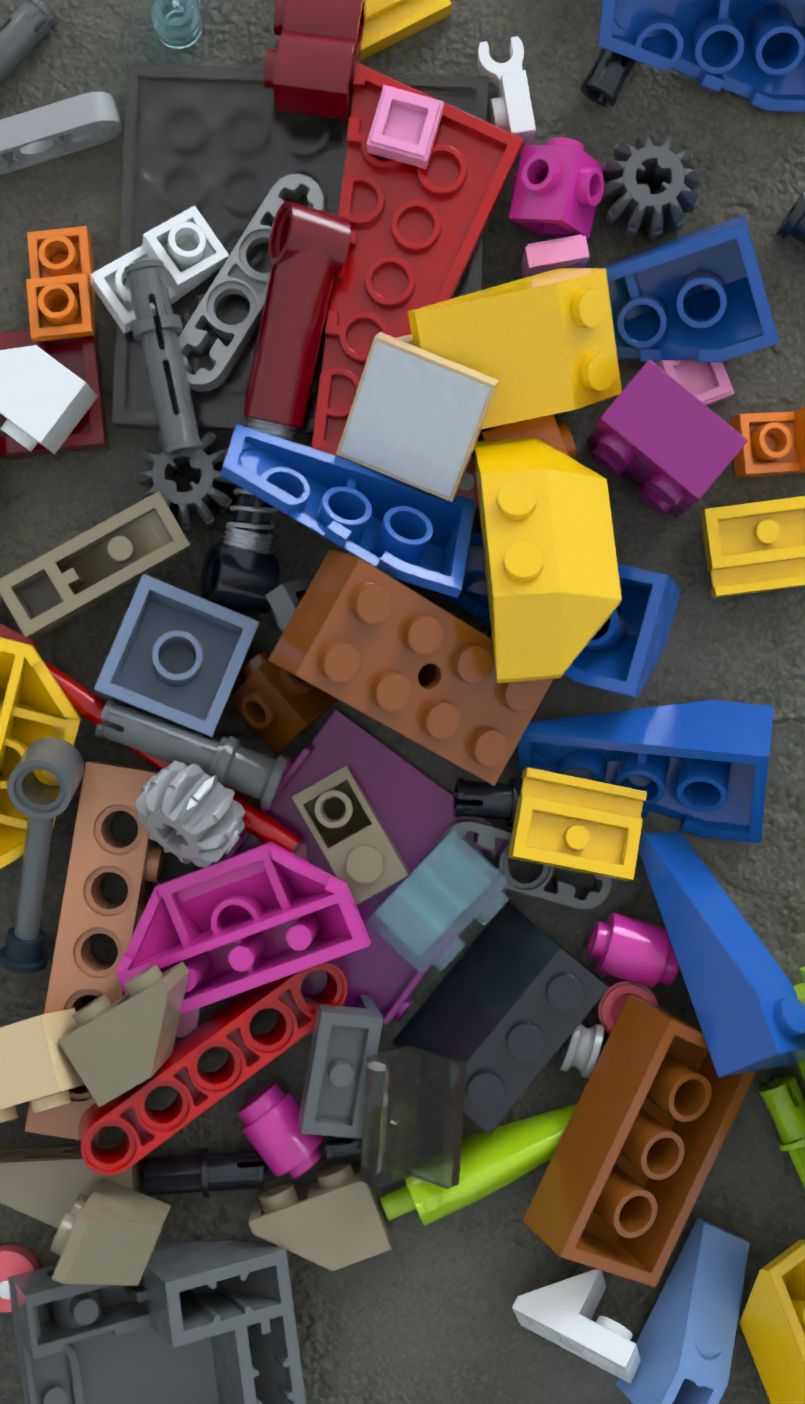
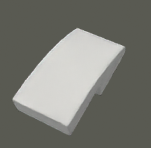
(188, 254)

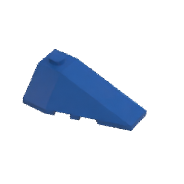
(724, 44)
(692, 298)
(357, 508)
(627, 643)
(692, 758)
(732, 979)

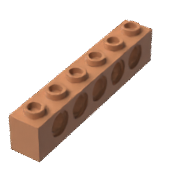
(86, 912)

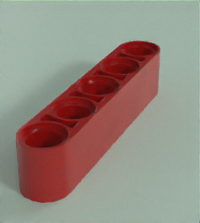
(202, 1089)

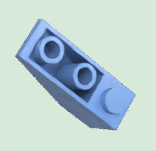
(693, 1323)

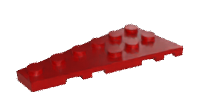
(407, 237)

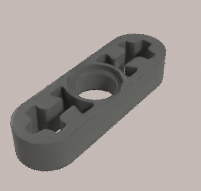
(562, 891)

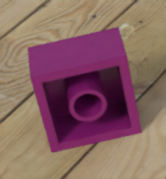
(663, 441)

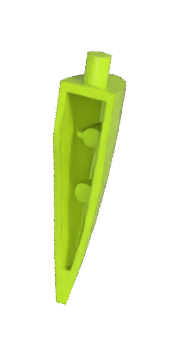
(485, 1166)

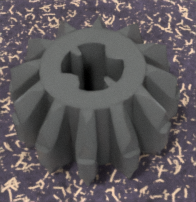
(664, 172)
(202, 496)

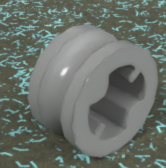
(582, 1049)

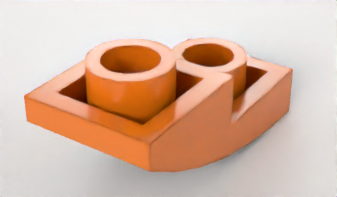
(59, 287)
(773, 443)

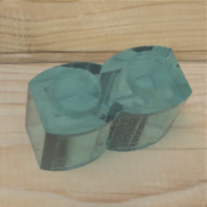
(439, 902)

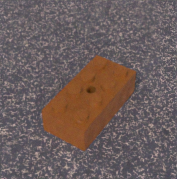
(406, 665)
(637, 1146)

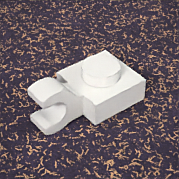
(513, 106)

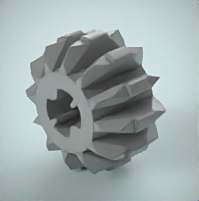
(190, 814)

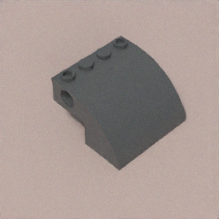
(196, 1330)

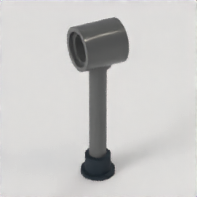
(40, 804)

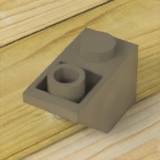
(351, 834)
(130, 1038)
(325, 1221)
(108, 1236)

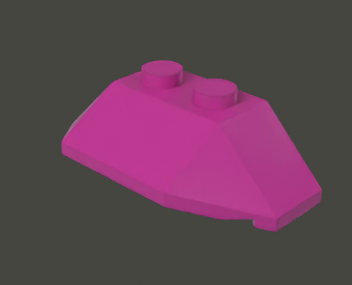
(244, 924)

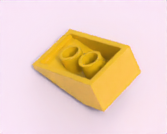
(537, 335)

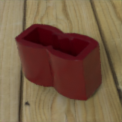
(315, 56)

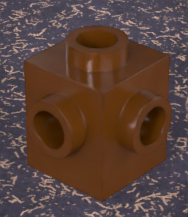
(278, 702)

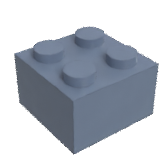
(176, 656)

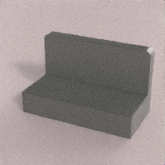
(337, 1068)

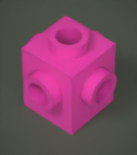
(556, 189)

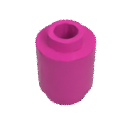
(633, 951)
(273, 1131)

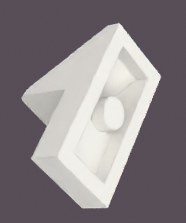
(564, 1317)

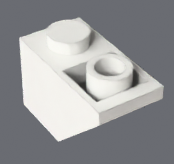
(40, 398)

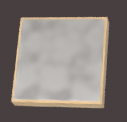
(416, 416)

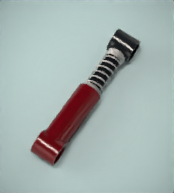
(305, 256)

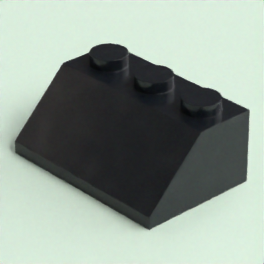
(504, 1011)

